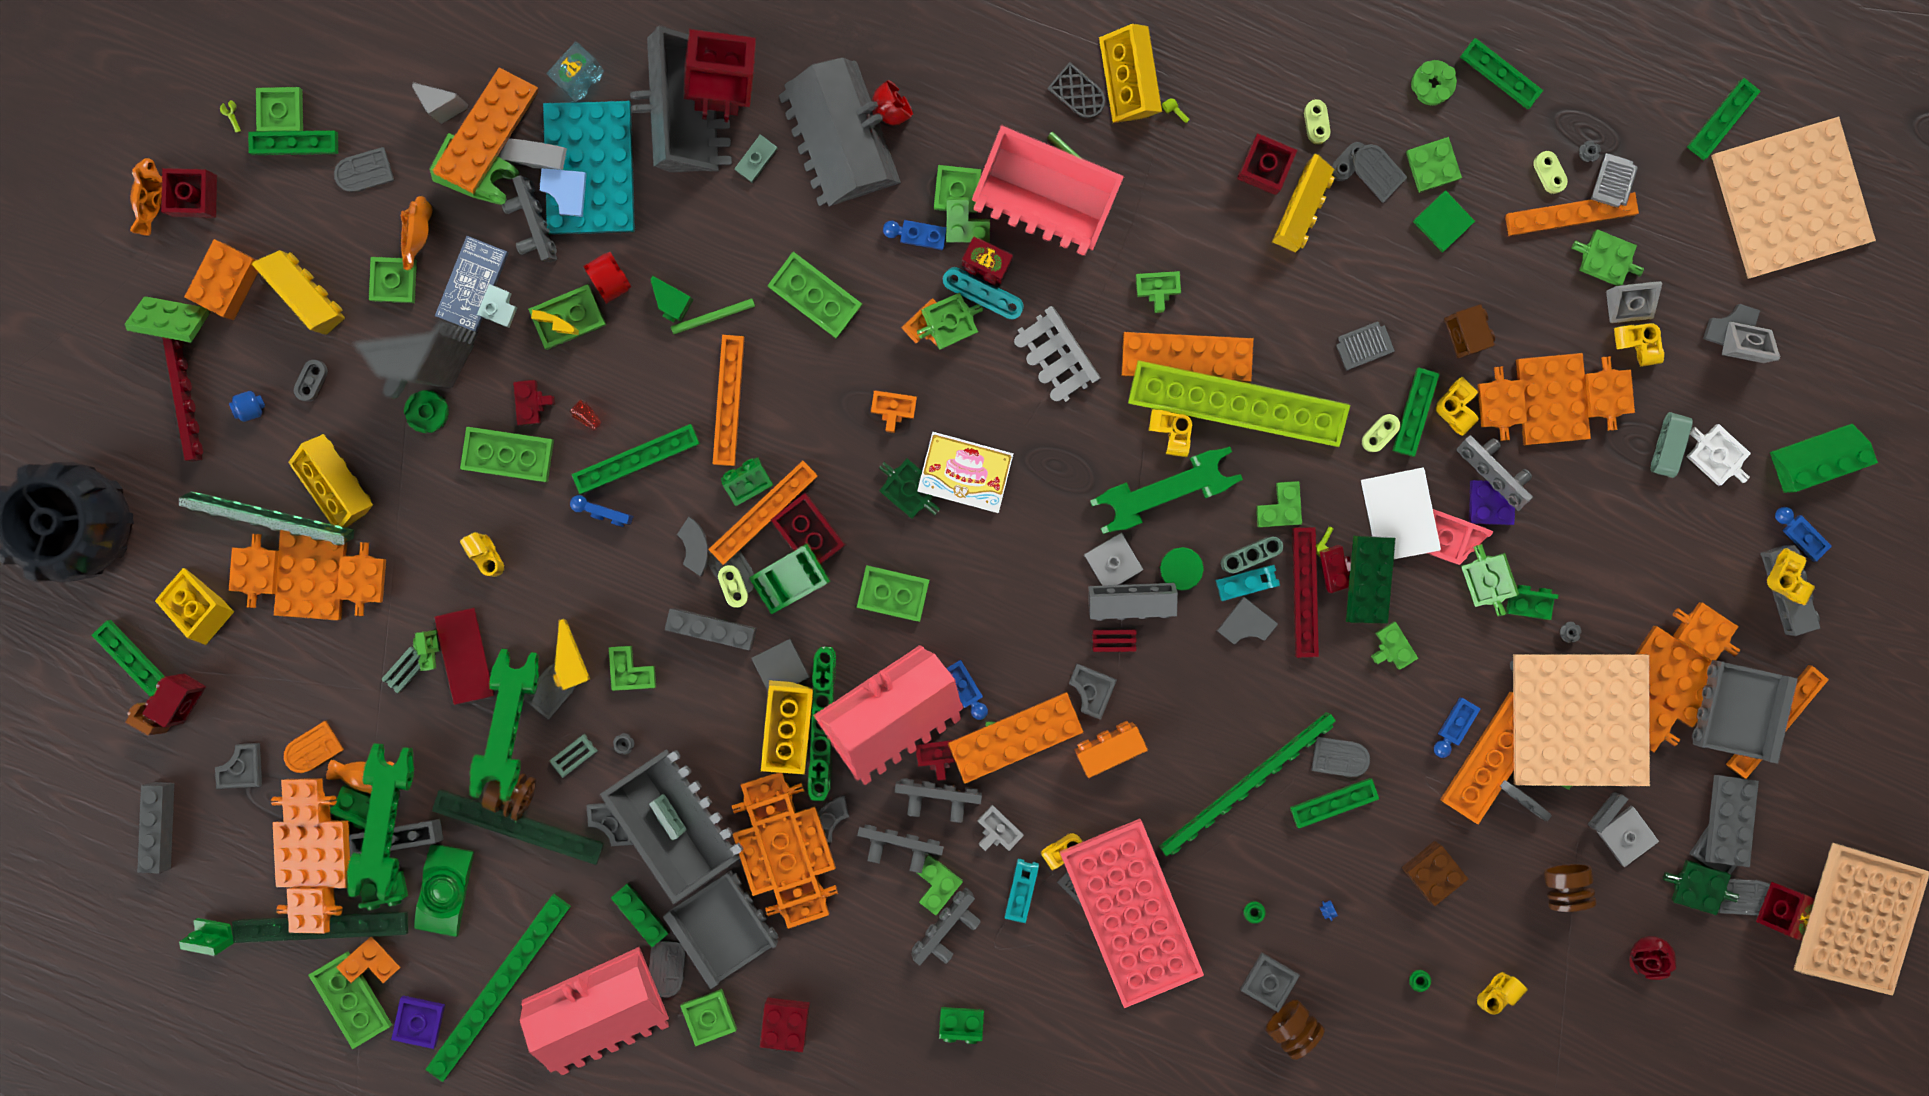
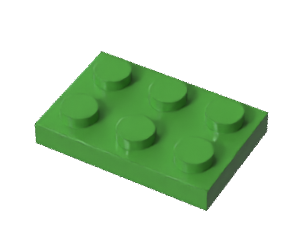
(574, 307)
(167, 319)
(893, 593)

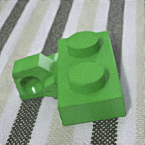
(1158, 287)
(426, 644)
(1394, 647)

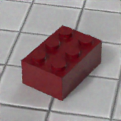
(805, 524)

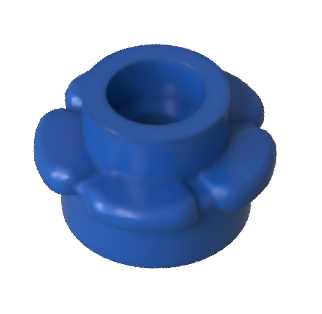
(1328, 910)

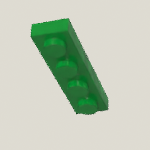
(1501, 73)
(1723, 118)
(293, 142)
(1415, 412)
(128, 656)
(1334, 803)

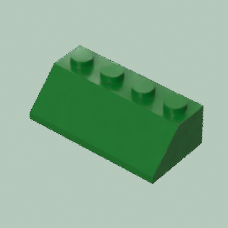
(1822, 458)

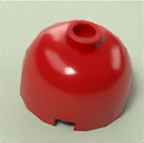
(891, 105)

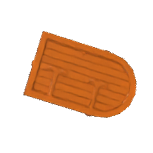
(312, 749)

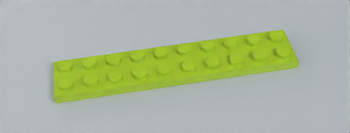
(1238, 403)

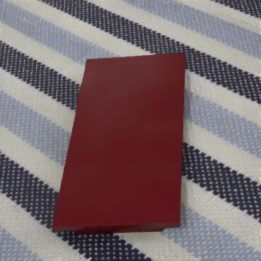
(464, 656)

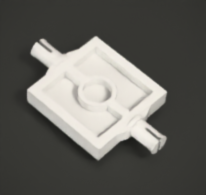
(1718, 455)

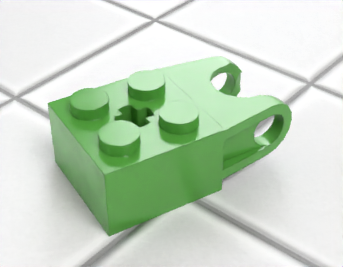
(486, 190)

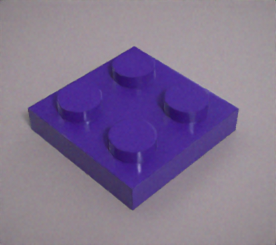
(1488, 505)
(418, 1022)

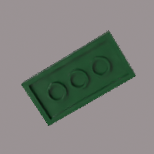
(1370, 579)

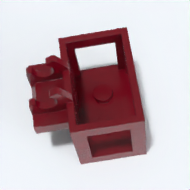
(719, 71)

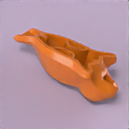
(145, 196)
(414, 229)
(350, 773)

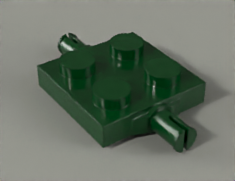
(903, 486)
(1701, 887)

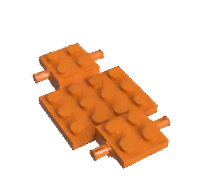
(1555, 398)
(307, 576)
(1680, 668)
(784, 850)
(309, 855)

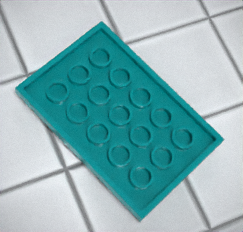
(601, 146)

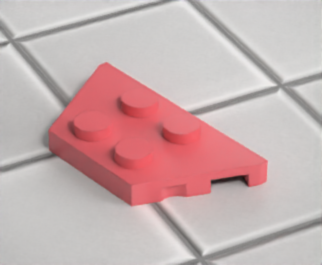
(1457, 537)

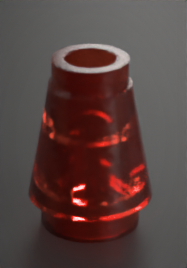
(585, 414)

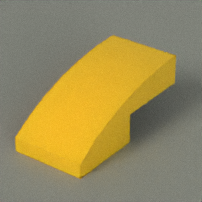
(559, 325)

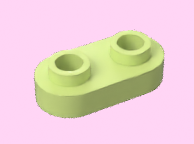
(1315, 121)
(1549, 172)
(1381, 434)
(732, 586)

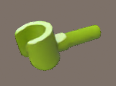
(1171, 105)
(230, 113)
(1321, 545)

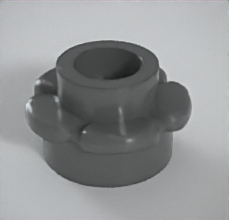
(1585, 155)
(1564, 632)
(619, 748)

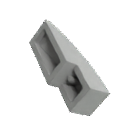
(533, 154)

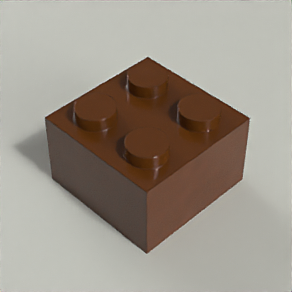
(1470, 331)
(1434, 873)

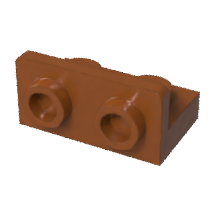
(143, 723)

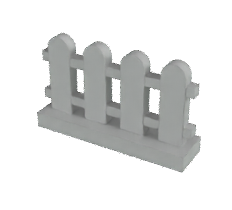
(1067, 360)

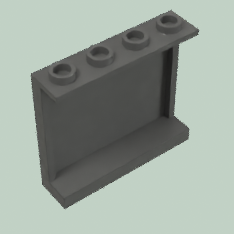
(1744, 711)
(721, 928)

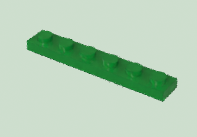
(635, 459)

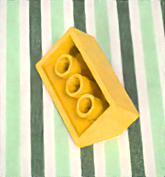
(1130, 73)
(1304, 203)
(299, 291)
(330, 482)
(786, 727)

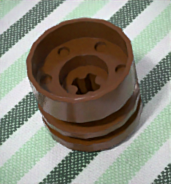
(519, 801)
(1570, 890)
(1295, 1029)

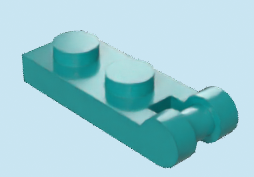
(1246, 582)
(1021, 891)

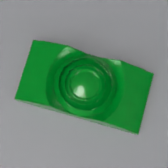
(789, 579)
(443, 890)

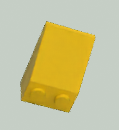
(194, 607)
(569, 663)

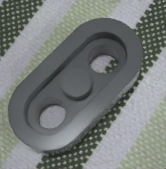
(1345, 159)
(308, 379)

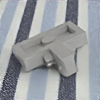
(998, 830)

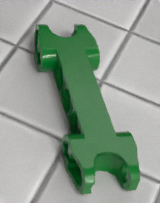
(1202, 476)
(821, 756)
(498, 760)
(381, 817)

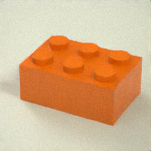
(222, 280)
(1110, 748)

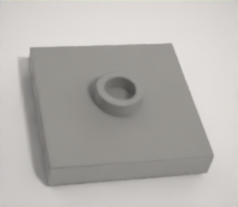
(1113, 561)
(1628, 836)

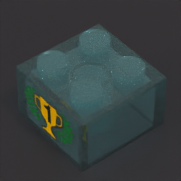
(576, 72)

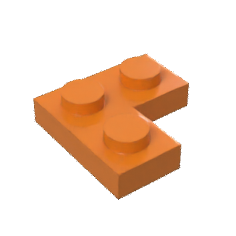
(369, 956)

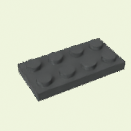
(1731, 821)

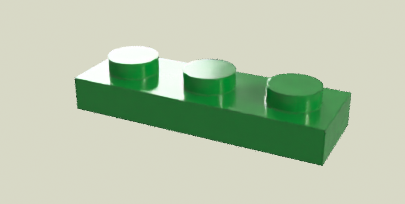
(640, 915)

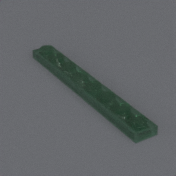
(259, 516)
(523, 829)
(340, 927)

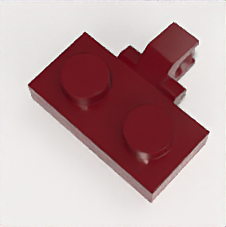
(530, 402)
(1335, 568)
(936, 755)

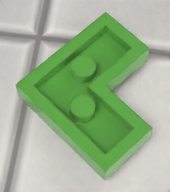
(960, 227)
(1286, 511)
(626, 676)
(942, 883)

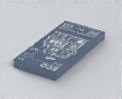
(473, 272)

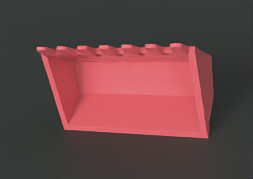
(1046, 189)
(891, 712)
(592, 1012)

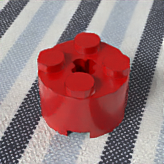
(607, 277)

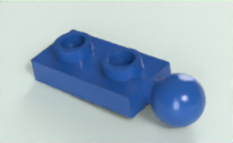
(916, 233)
(579, 504)
(1802, 534)
(967, 690)
(1456, 726)

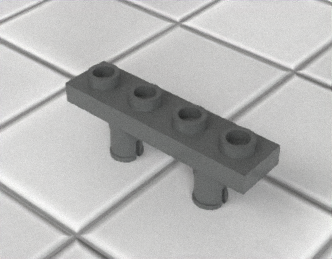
(532, 208)
(1481, 459)
(948, 792)
(919, 848)
(936, 932)

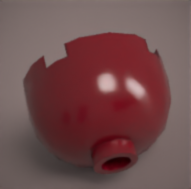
(1653, 958)

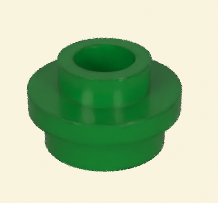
(1254, 918)
(1424, 985)

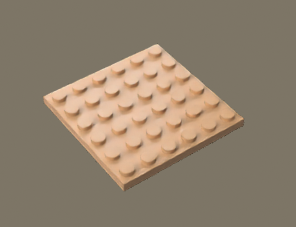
(1793, 197)
(1581, 719)
(1862, 920)

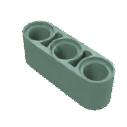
(1671, 444)
(1261, 551)

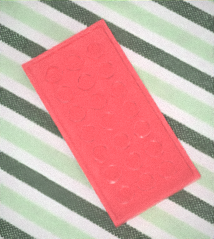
(1132, 913)

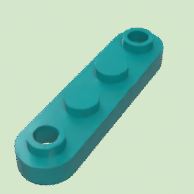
(983, 293)

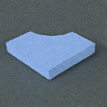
(566, 188)

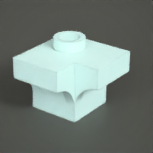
(496, 306)

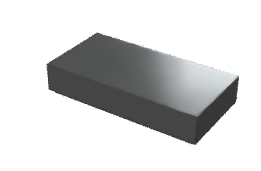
(1607, 812)

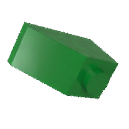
(670, 300)

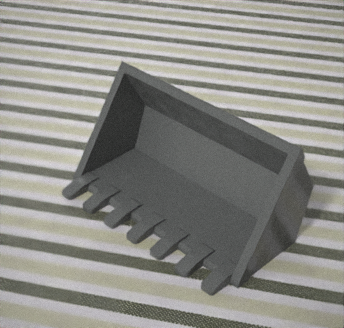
(839, 131)
(679, 133)
(420, 359)
(692, 856)

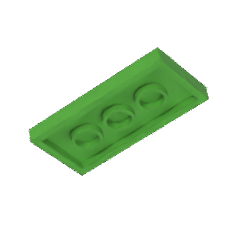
(815, 295)
(507, 454)
(350, 1004)

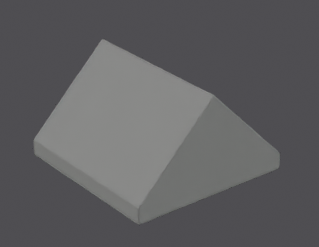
(440, 103)
(1633, 301)
(1750, 343)

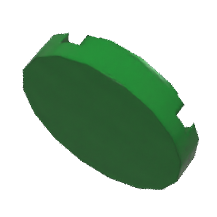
(426, 411)
(1182, 568)

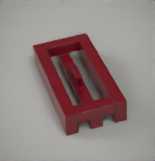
(1132, 640)

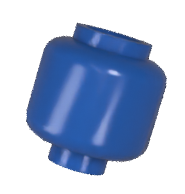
(247, 406)

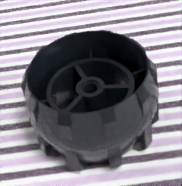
(27, 508)

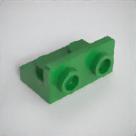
(746, 481)
(1532, 603)
(351, 806)
(370, 897)
(208, 938)
(961, 1025)

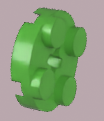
(1423, 89)

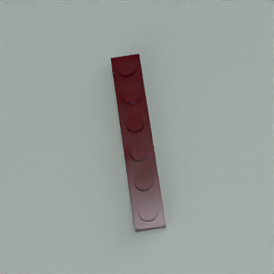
(183, 403)
(1305, 592)

